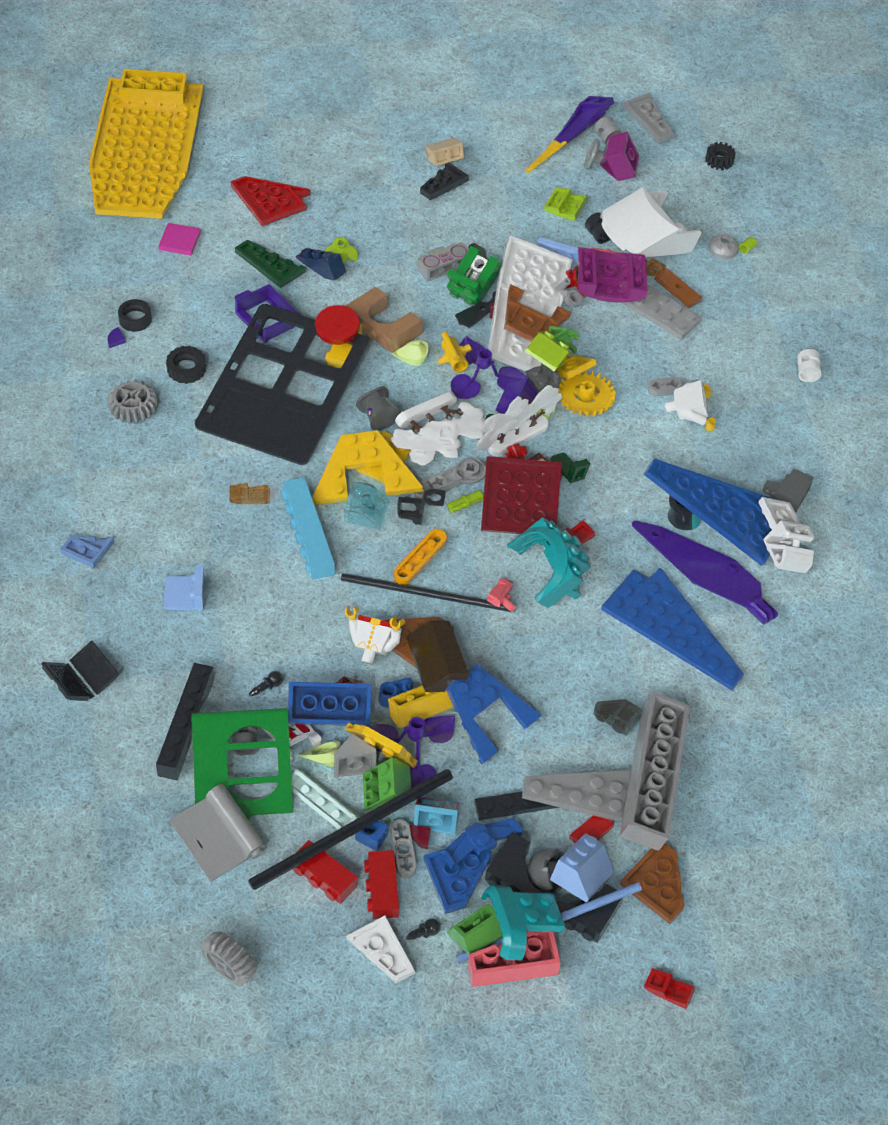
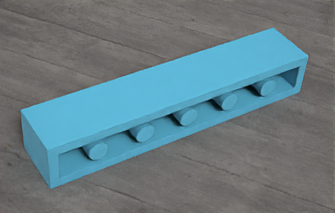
(308, 528)

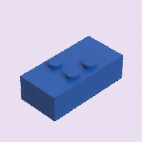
(329, 703)

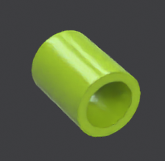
(748, 245)

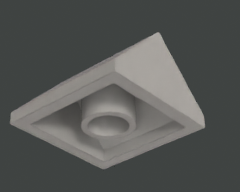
(354, 757)

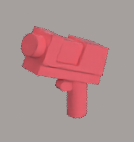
(500, 594)

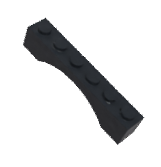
(177, 739)

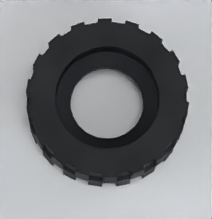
(186, 375)

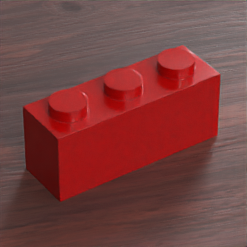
(328, 875)
(382, 884)

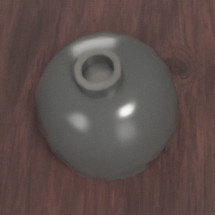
(542, 868)

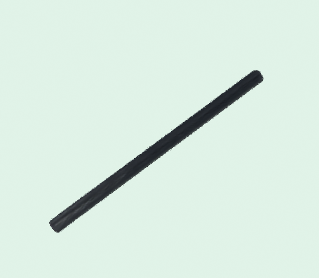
(350, 829)

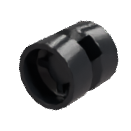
(594, 227)

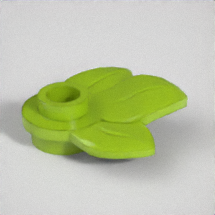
(346, 250)

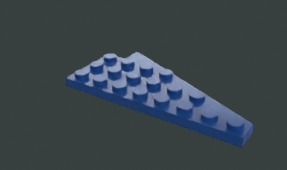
(721, 505)
(666, 618)

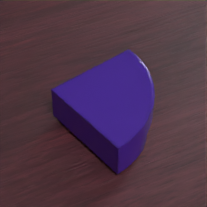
(115, 338)

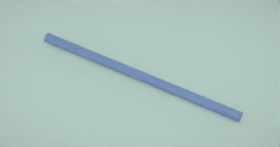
(577, 911)

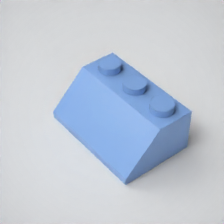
(583, 868)

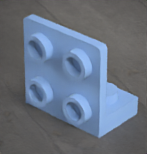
(185, 591)

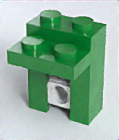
(469, 281)

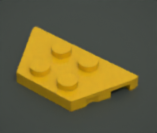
(388, 747)

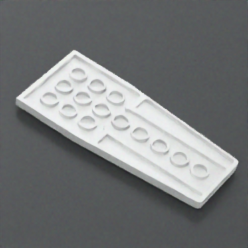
(536, 273)

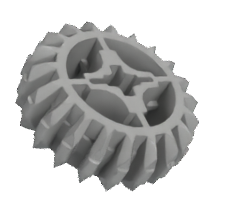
(132, 406)
(228, 958)

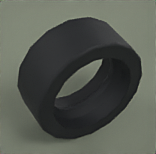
(134, 325)

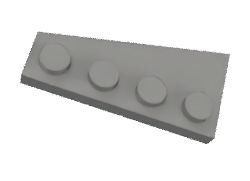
(647, 114)

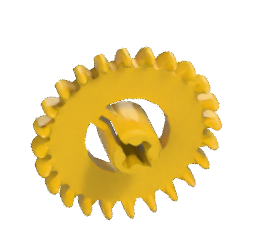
(584, 388)

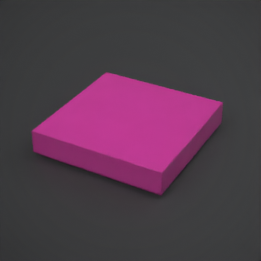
(179, 239)

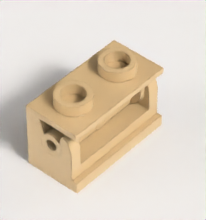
(444, 151)

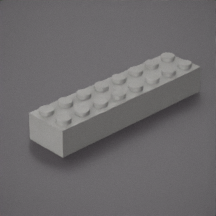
(655, 771)

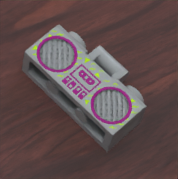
(440, 261)

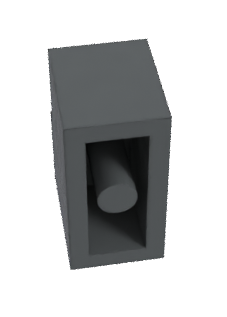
(791, 489)

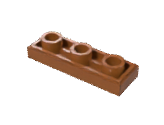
(678, 288)

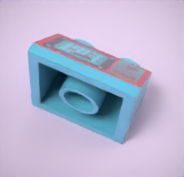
(436, 814)

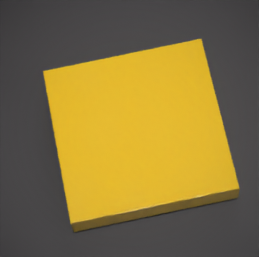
(575, 365)

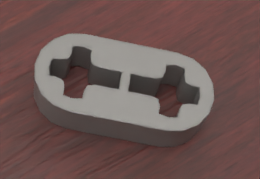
(664, 386)

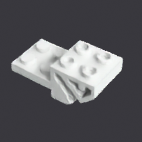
(786, 536)

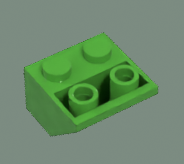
(385, 783)
(476, 930)

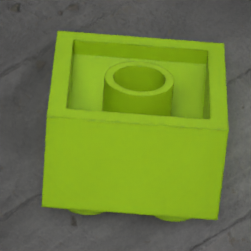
(548, 350)

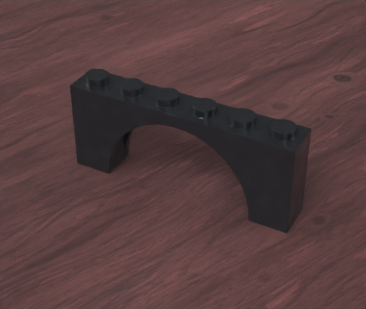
(509, 870)

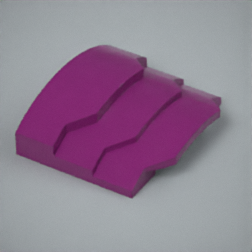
(611, 275)

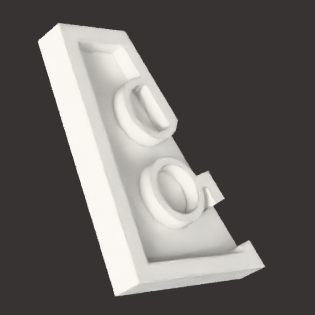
(383, 949)

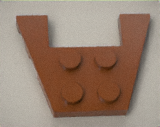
(526, 321)

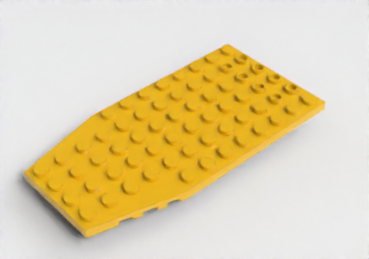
(143, 142)

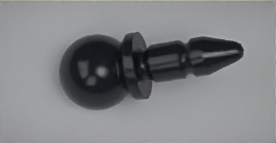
(274, 679)
(428, 928)

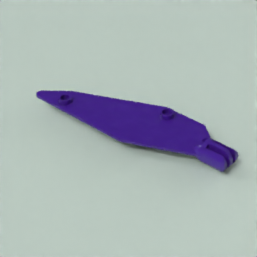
(709, 569)

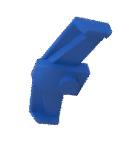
(480, 839)

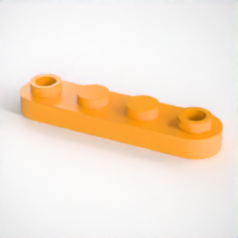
(420, 556)

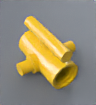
(454, 353)

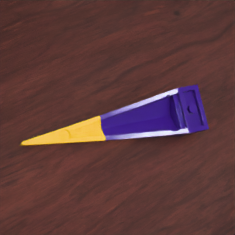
(585, 114)

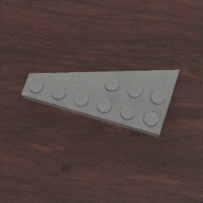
(589, 793)

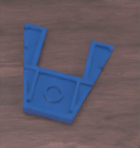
(478, 693)

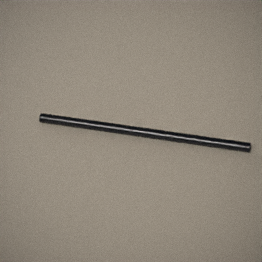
(421, 591)

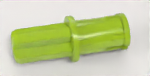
(465, 501)

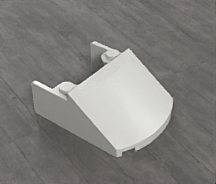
(645, 228)

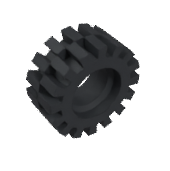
(723, 150)

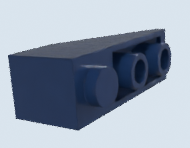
(324, 263)

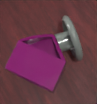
(618, 158)

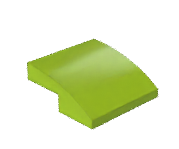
(565, 203)

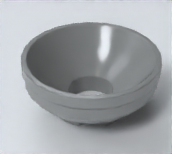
(723, 250)

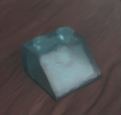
(365, 506)

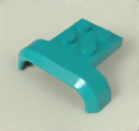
(522, 913)

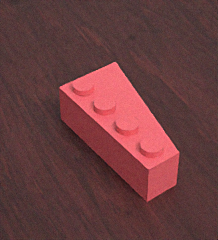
(539, 961)

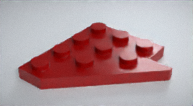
(269, 199)

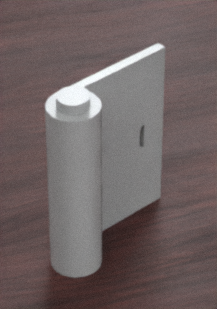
(221, 831)

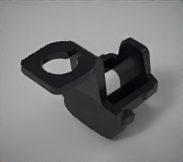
(417, 515)

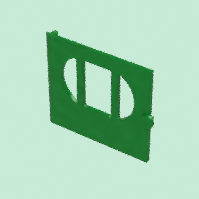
(210, 750)

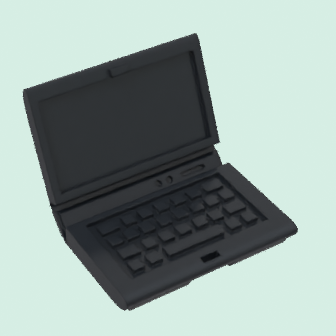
(92, 667)

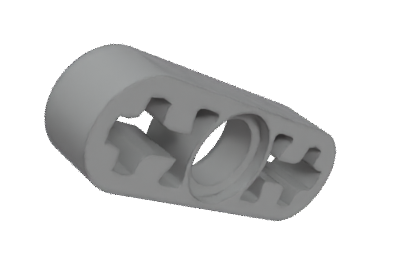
(400, 857)

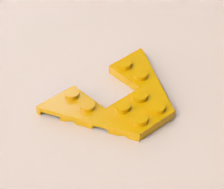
(361, 451)

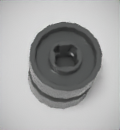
(246, 734)

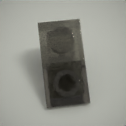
(619, 714)

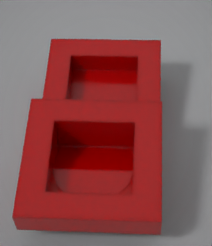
(582, 532)
(667, 988)

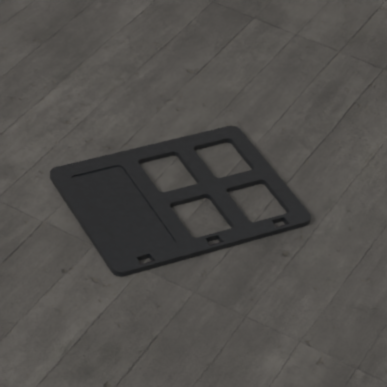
(269, 417)

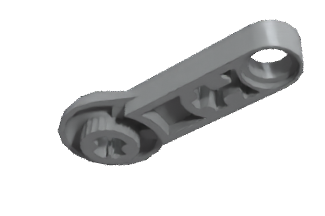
(455, 476)

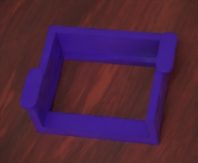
(248, 300)

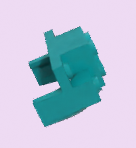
(563, 555)

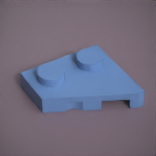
(86, 549)

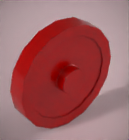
(337, 324)

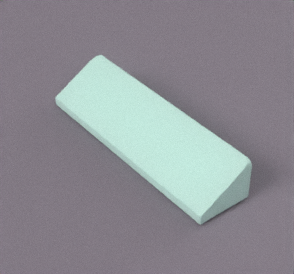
(321, 800)

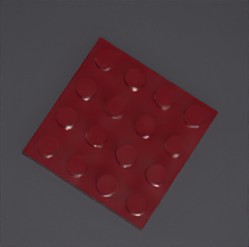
(519, 494)

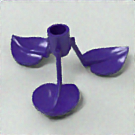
(467, 388)
(438, 729)

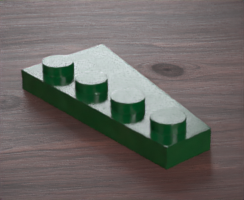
(269, 264)

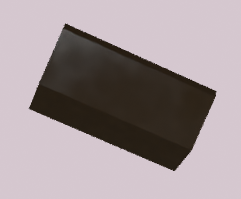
(437, 655)

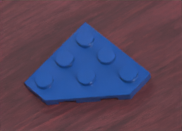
(456, 885)

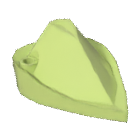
(413, 352)
(322, 753)

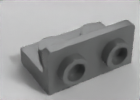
(543, 376)

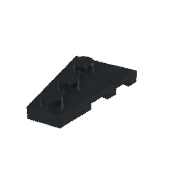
(443, 182)

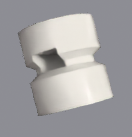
(809, 365)

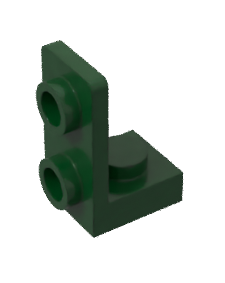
(572, 470)

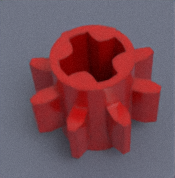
(516, 451)

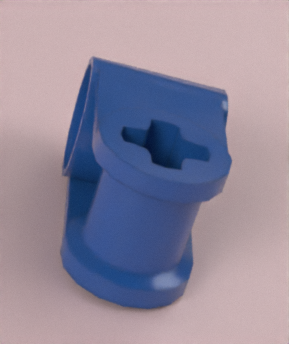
(392, 689)

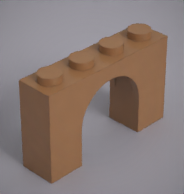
(388, 335)

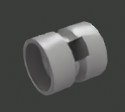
(606, 127)

